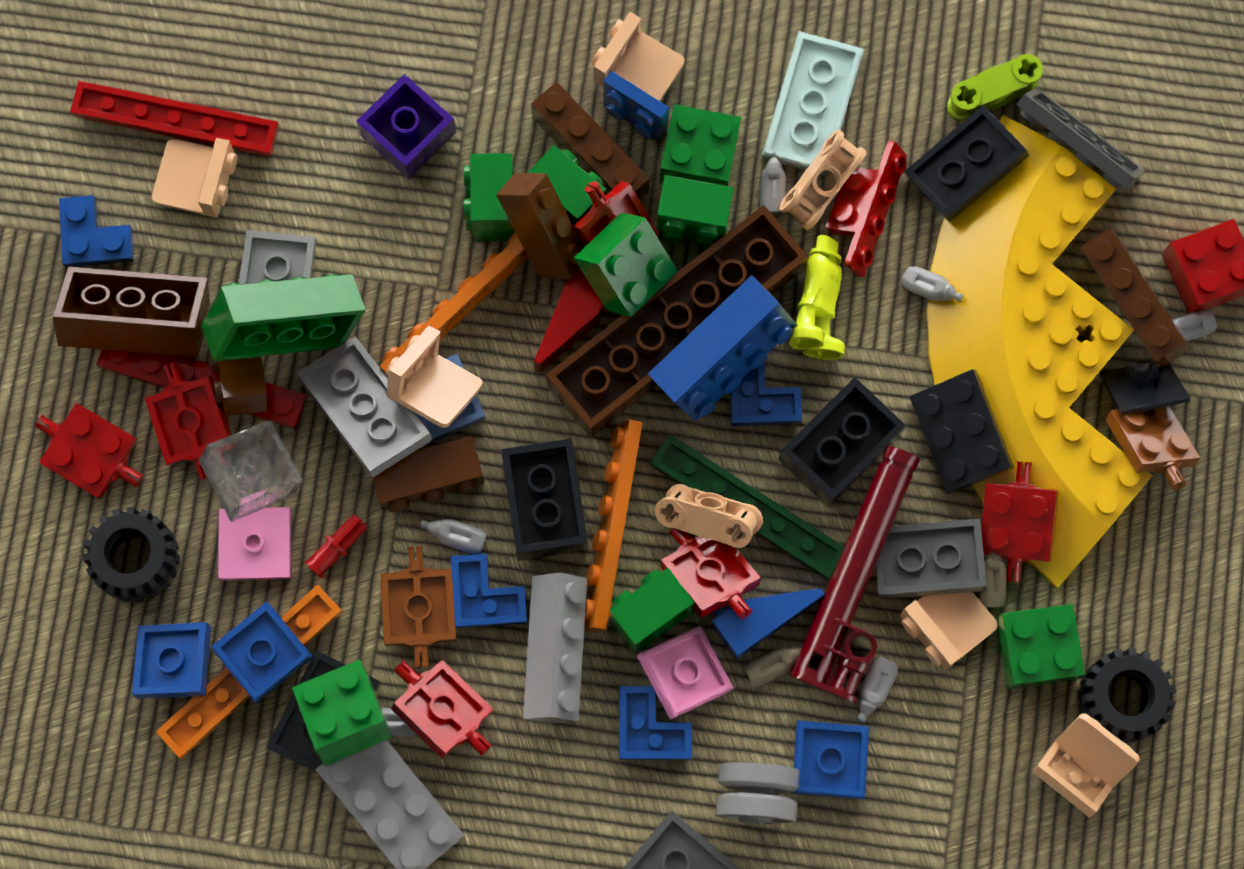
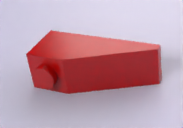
(574, 316)

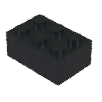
(841, 442)
(544, 499)

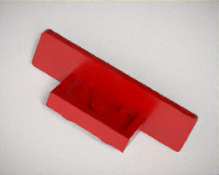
(864, 204)

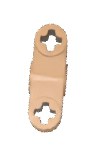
(838, 168)
(709, 515)

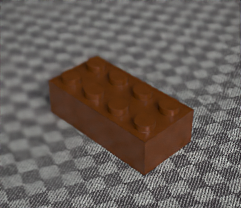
(131, 311)

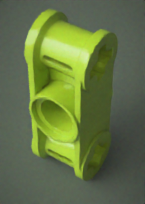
(995, 86)

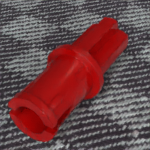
(336, 545)

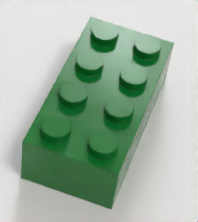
(282, 316)

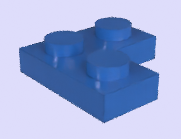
(86, 243)
(756, 405)
(476, 603)
(644, 737)

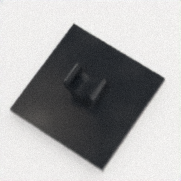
(1144, 387)

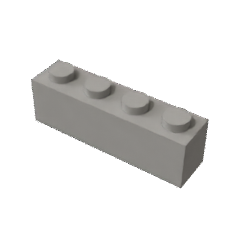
(555, 648)

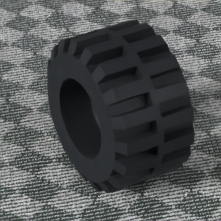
(107, 539)
(1152, 682)

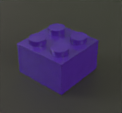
(406, 126)

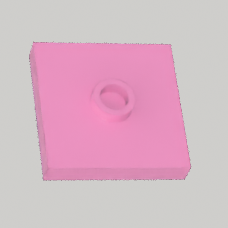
(255, 545)
(685, 672)

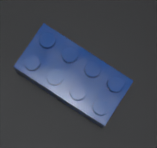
(723, 349)

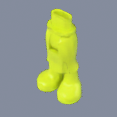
(818, 303)

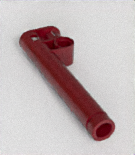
(831, 627)

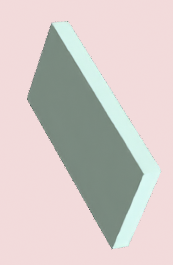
(812, 99)

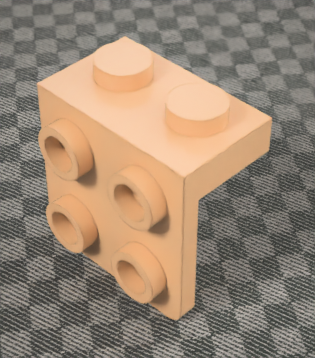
(637, 59)
(195, 176)
(430, 382)
(948, 625)
(1086, 764)

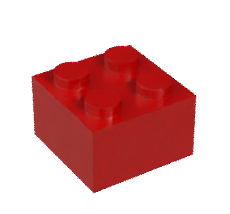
(1208, 266)

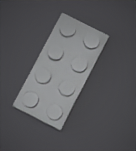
(354, 399)
(392, 806)

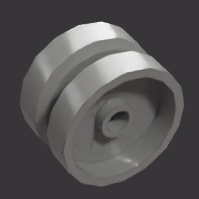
(757, 796)

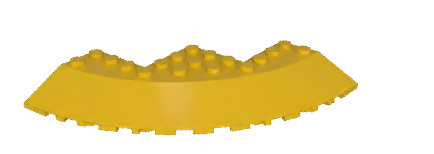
(1022, 335)

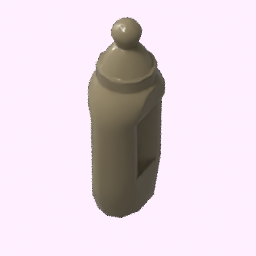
(996, 582)
(771, 665)

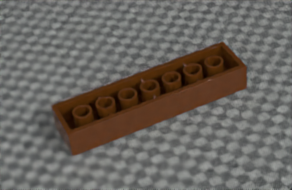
(615, 364)

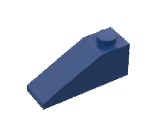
(767, 617)

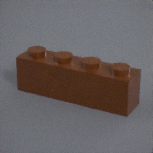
(578, 133)
(1135, 297)

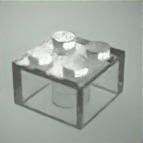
(250, 470)

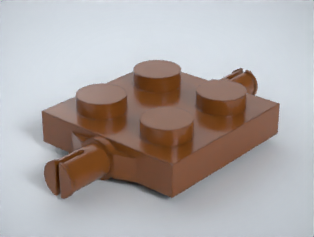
(1154, 442)
(418, 607)

